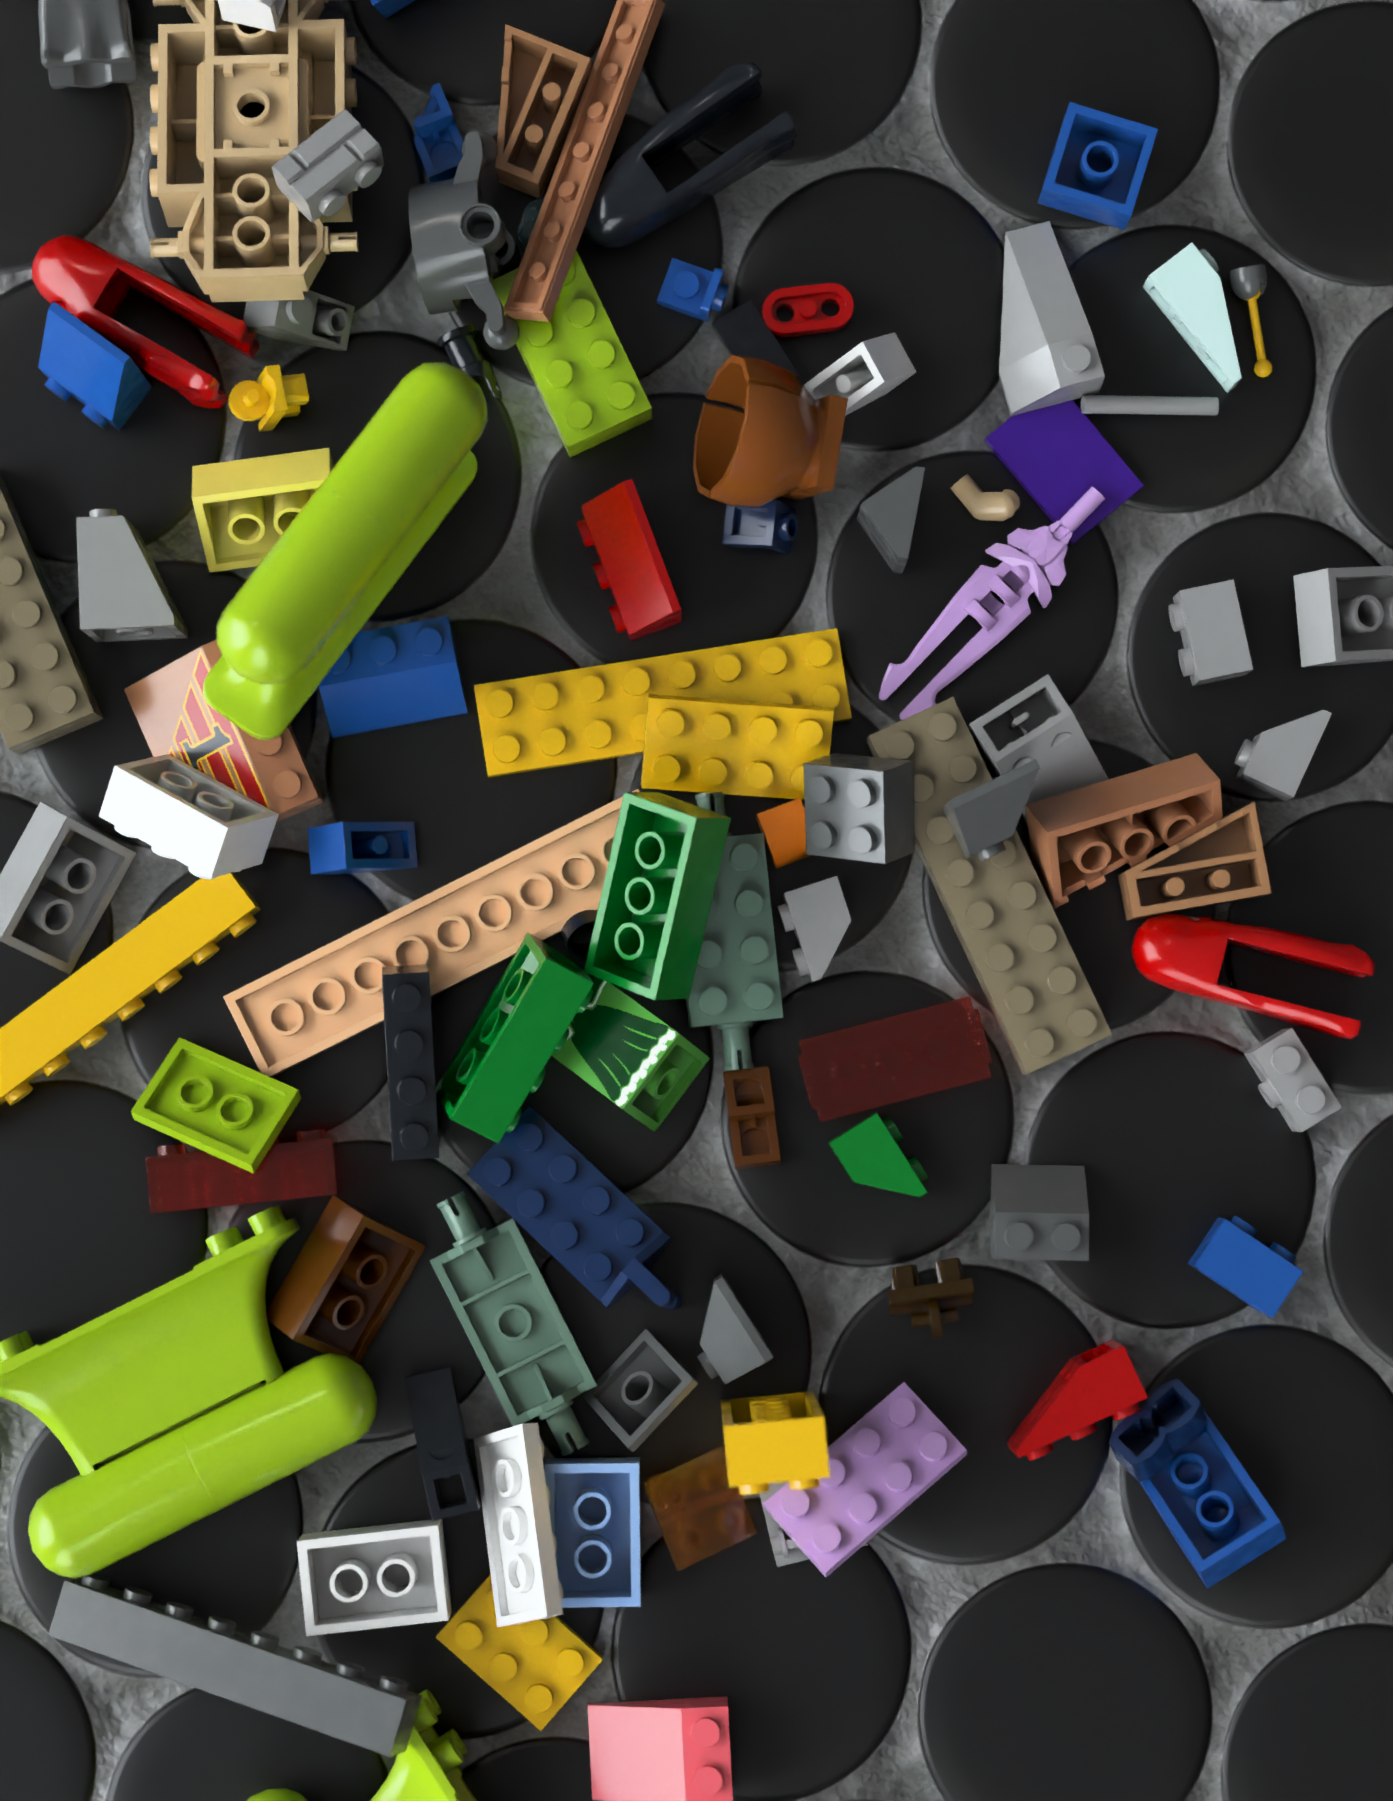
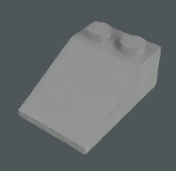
(1345, 615)

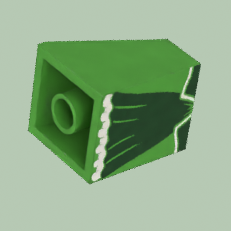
(630, 1055)

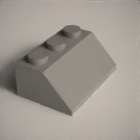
(58, 887)

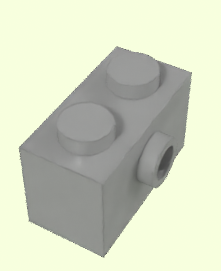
(1291, 1080)

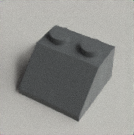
(1039, 1212)

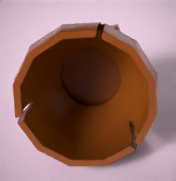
(775, 447)

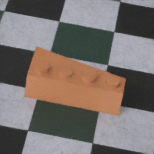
(1118, 822)

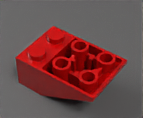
(1084, 1392)

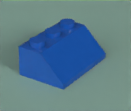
(394, 679)

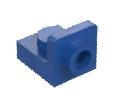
(693, 290)

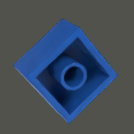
(1097, 166)

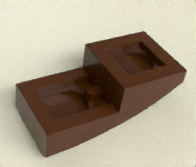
(752, 1118)

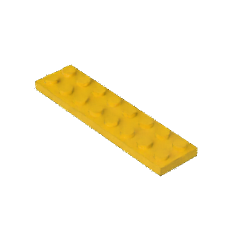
(604, 707)

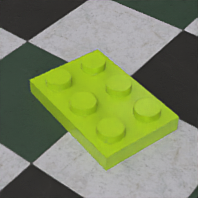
(216, 1105)

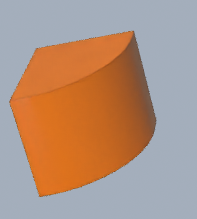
(784, 832)

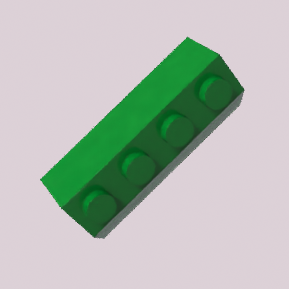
(514, 1039)

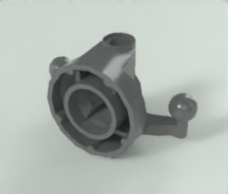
(457, 242)

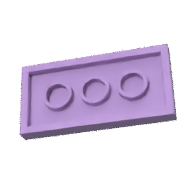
(873, 1477)

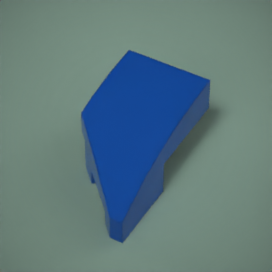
(438, 138)

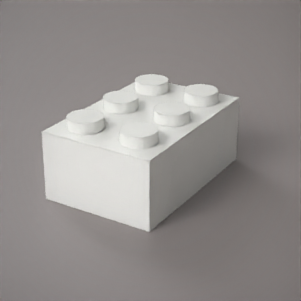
(188, 816)
(374, 1577)

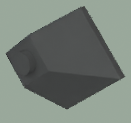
(990, 812)
(730, 1336)

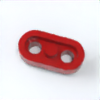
(806, 307)

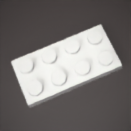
(518, 1525)

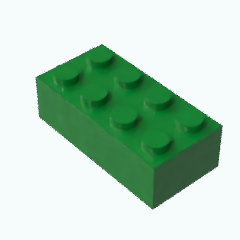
(657, 895)

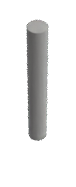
(1149, 405)

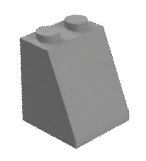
(120, 584)

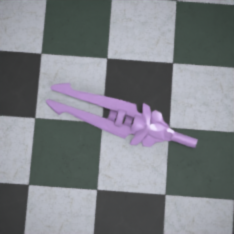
(1028, 565)

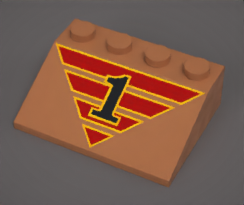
(184, 725)

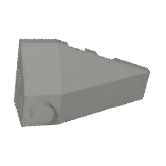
(1044, 330)

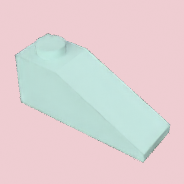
(1195, 304)

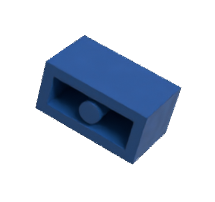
(1246, 1266)

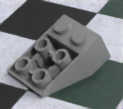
(1041, 728)

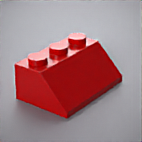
(629, 562)

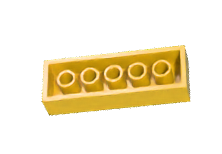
(774, 1441)

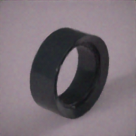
(576, 922)

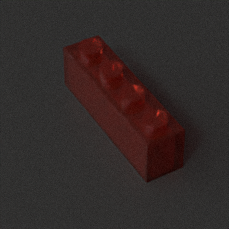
(204, 1181)

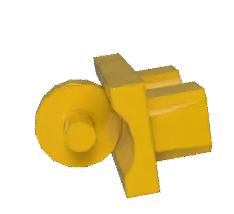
(269, 397)

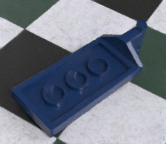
(575, 1212)

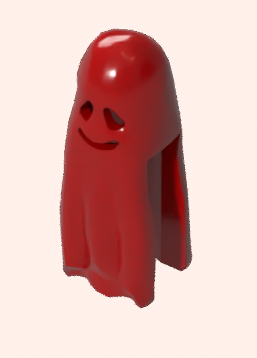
(94, 284)
(1189, 953)

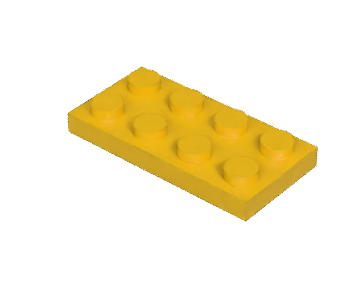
(732, 745)

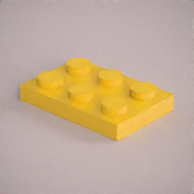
(528, 1664)

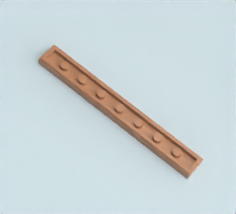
(583, 160)

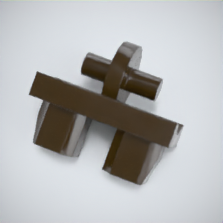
(937, 1299)

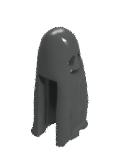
(87, 42)

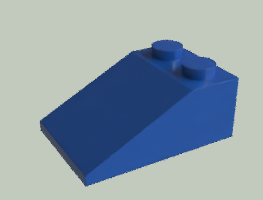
(90, 370)
(1213, 1507)

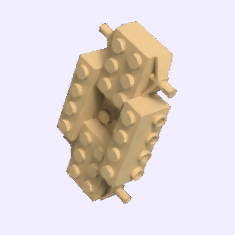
(217, 164)

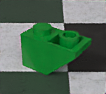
(875, 1160)

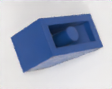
(362, 847)

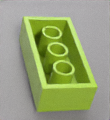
(580, 365)

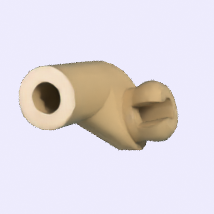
(986, 505)

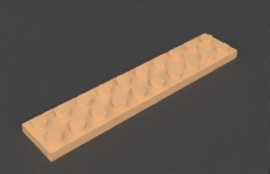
(450, 929)

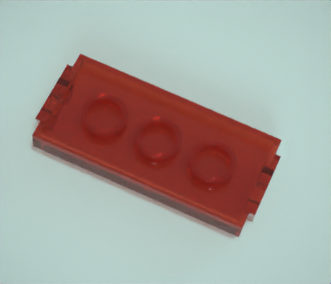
(894, 1059)

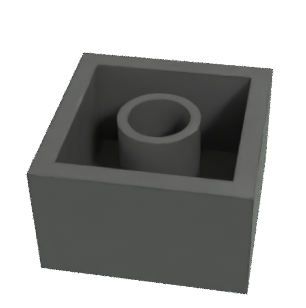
(859, 808)

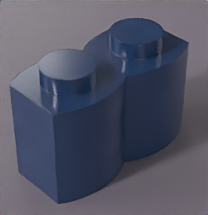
(1149, 1436)

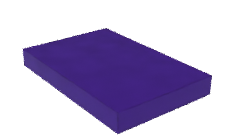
(1059, 458)

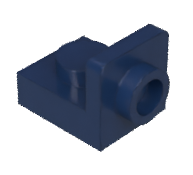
(764, 526)

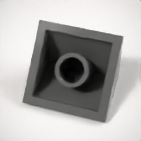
(891, 516)
(640, 1389)

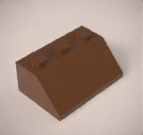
(344, 1281)

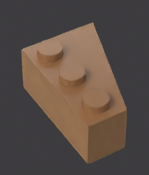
(536, 108)
(1201, 871)

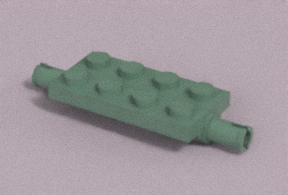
(738, 956)
(513, 1323)

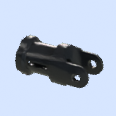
(466, 355)

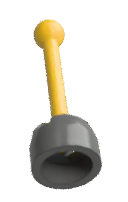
(1249, 284)

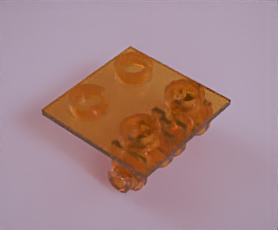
(698, 1508)

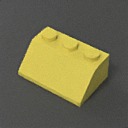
(252, 502)

